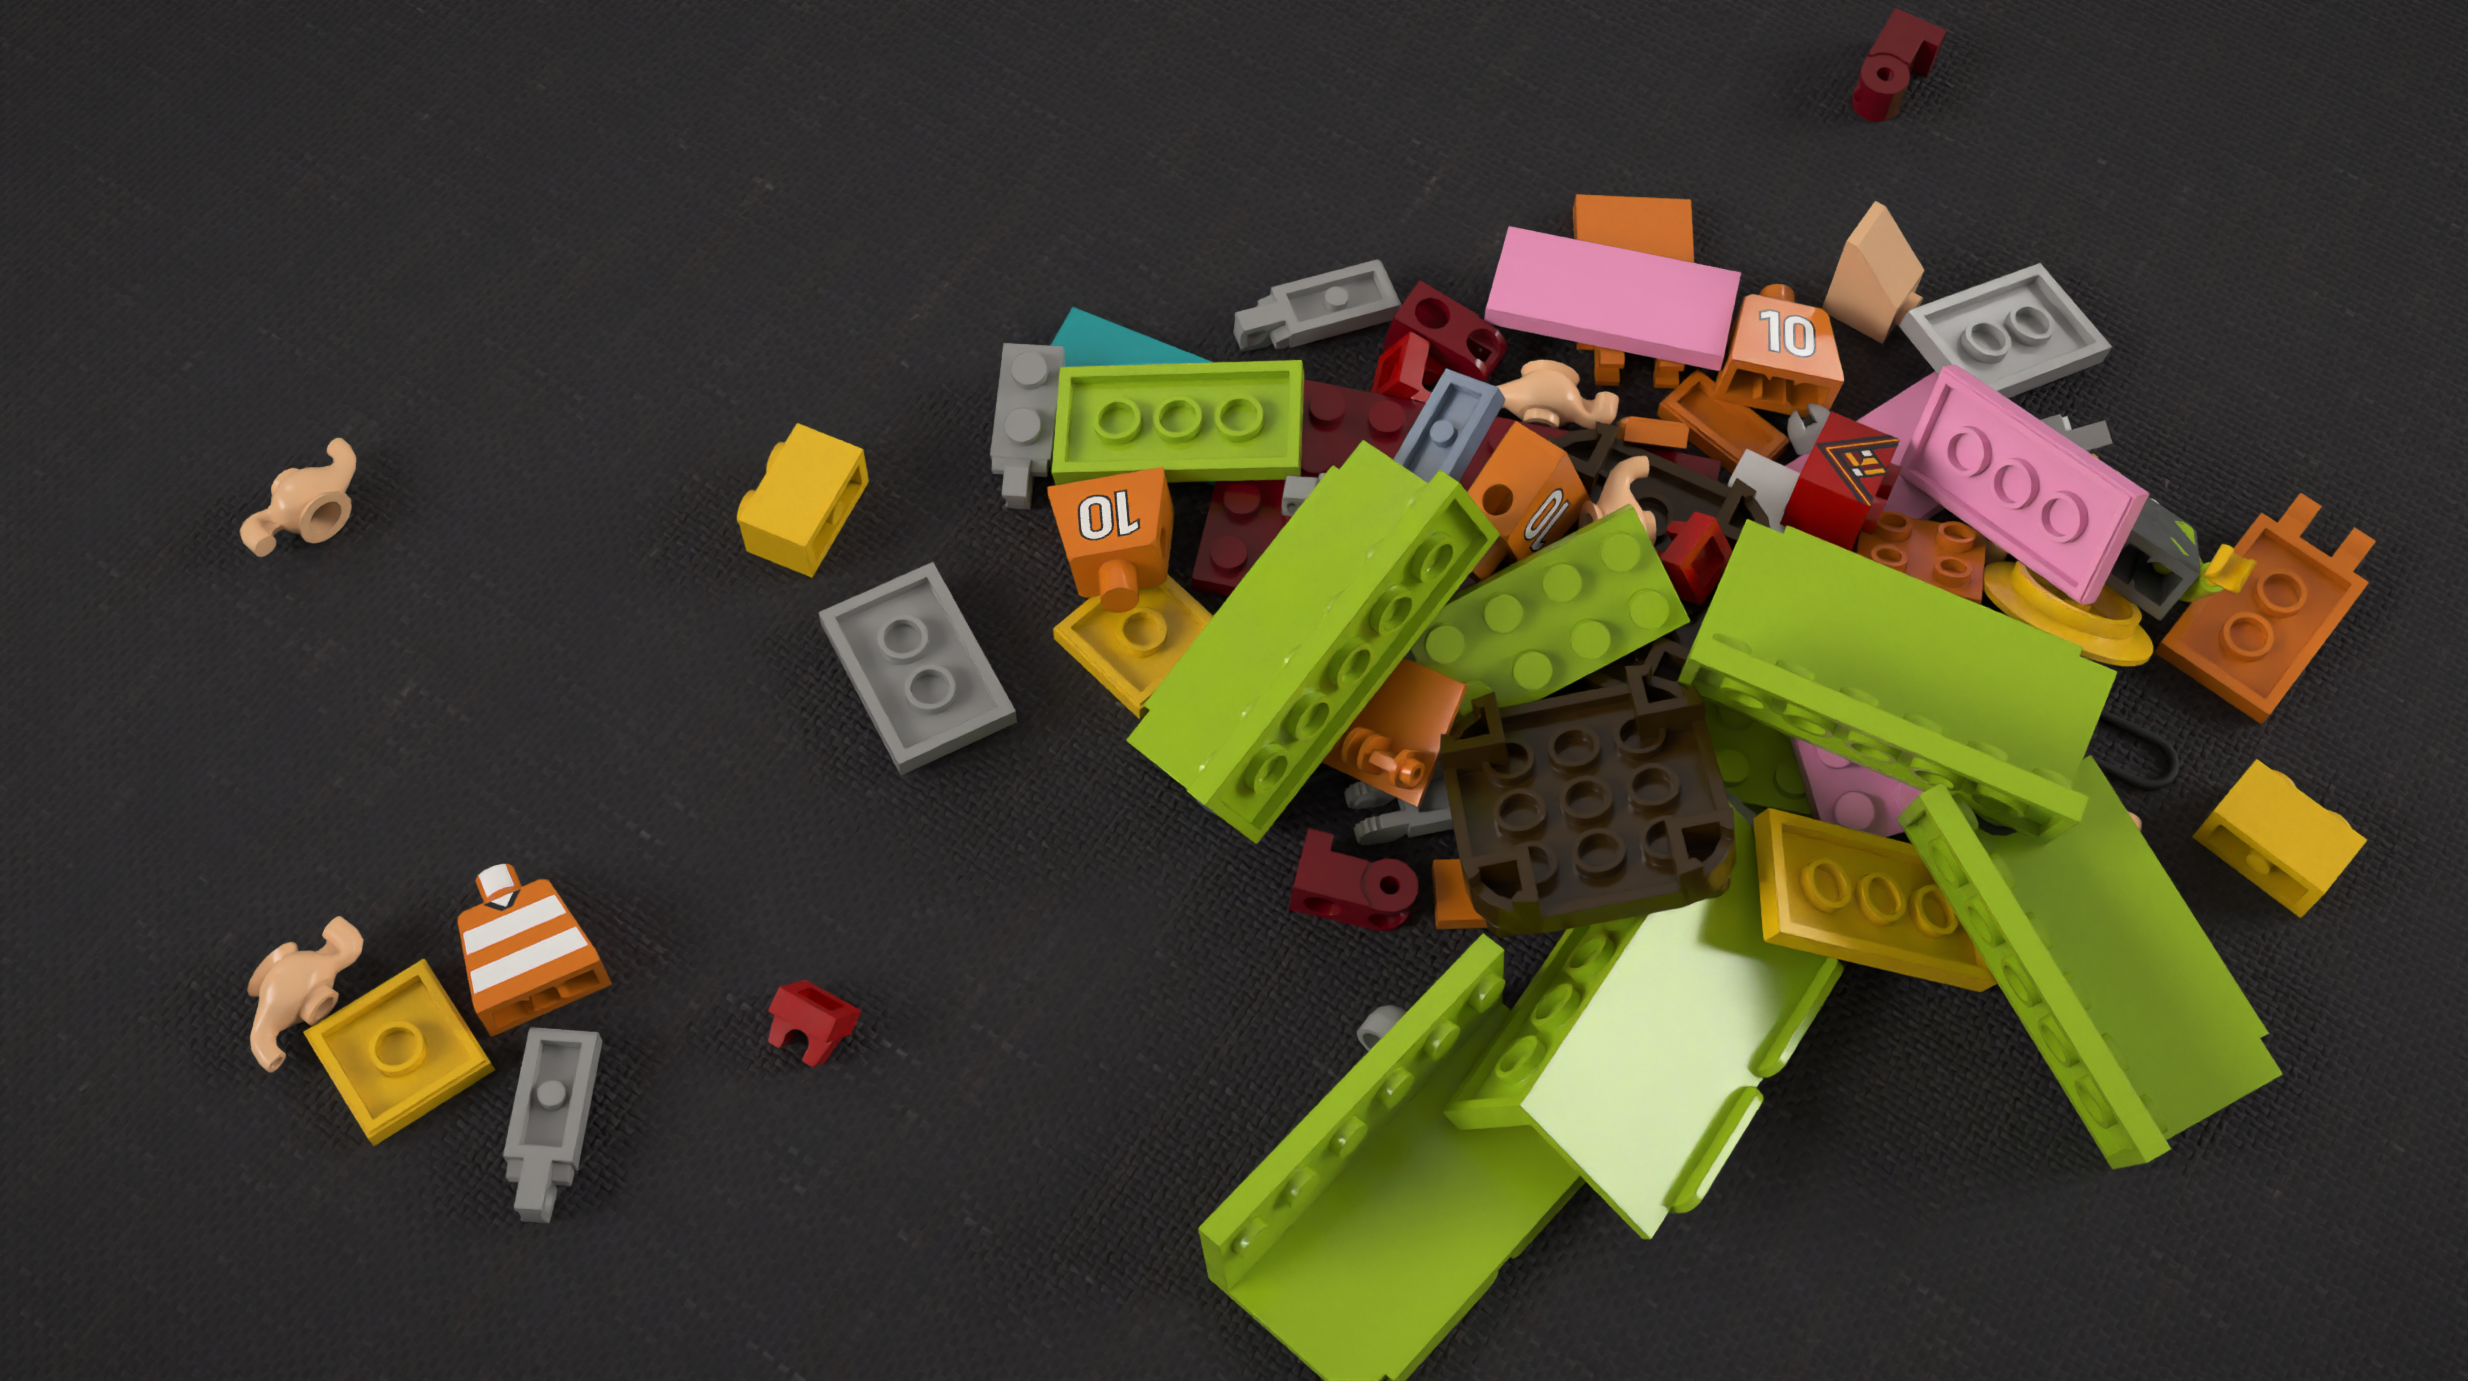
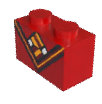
(1843, 482)

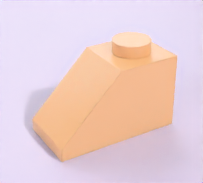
(1875, 277)

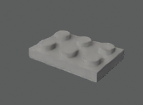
(2008, 332)
(917, 668)

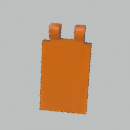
(1643, 226)
(2264, 637)

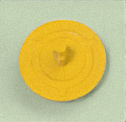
(2104, 628)

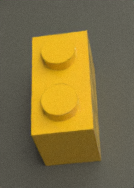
(802, 499)
(2280, 838)

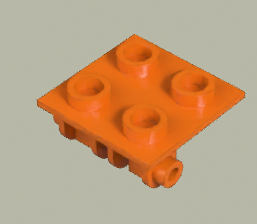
(1931, 551)
(1399, 732)

